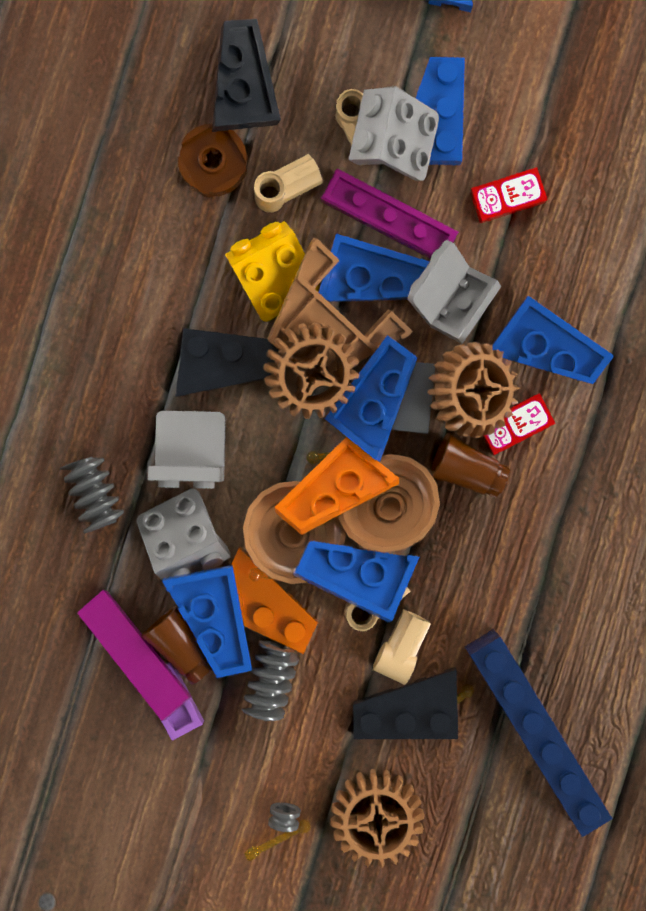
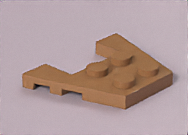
(308, 306)

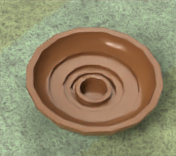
(399, 514)
(277, 545)

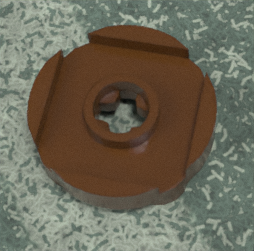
(211, 180)

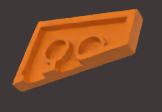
(270, 608)

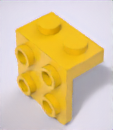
(267, 267)

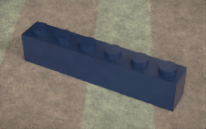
(538, 732)

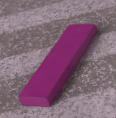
(386, 214)
(134, 655)

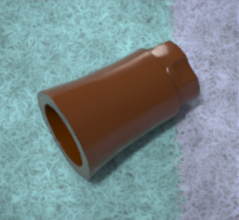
(468, 468)
(178, 645)

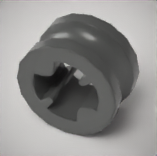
(284, 817)

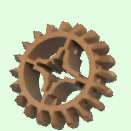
(316, 357)
(478, 368)
(391, 817)

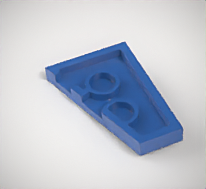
(444, 92)
(369, 272)
(551, 344)
(377, 398)
(358, 576)
(214, 615)

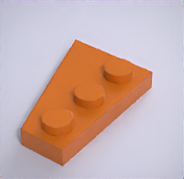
(335, 486)

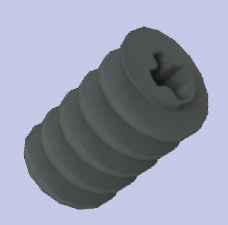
(92, 493)
(273, 682)

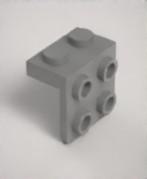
(394, 132)
(452, 293)
(189, 448)
(181, 536)

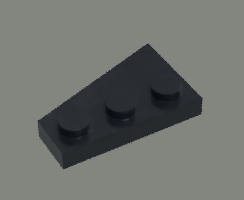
(243, 80)
(220, 361)
(410, 712)

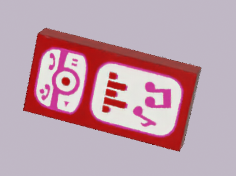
(508, 195)
(527, 420)

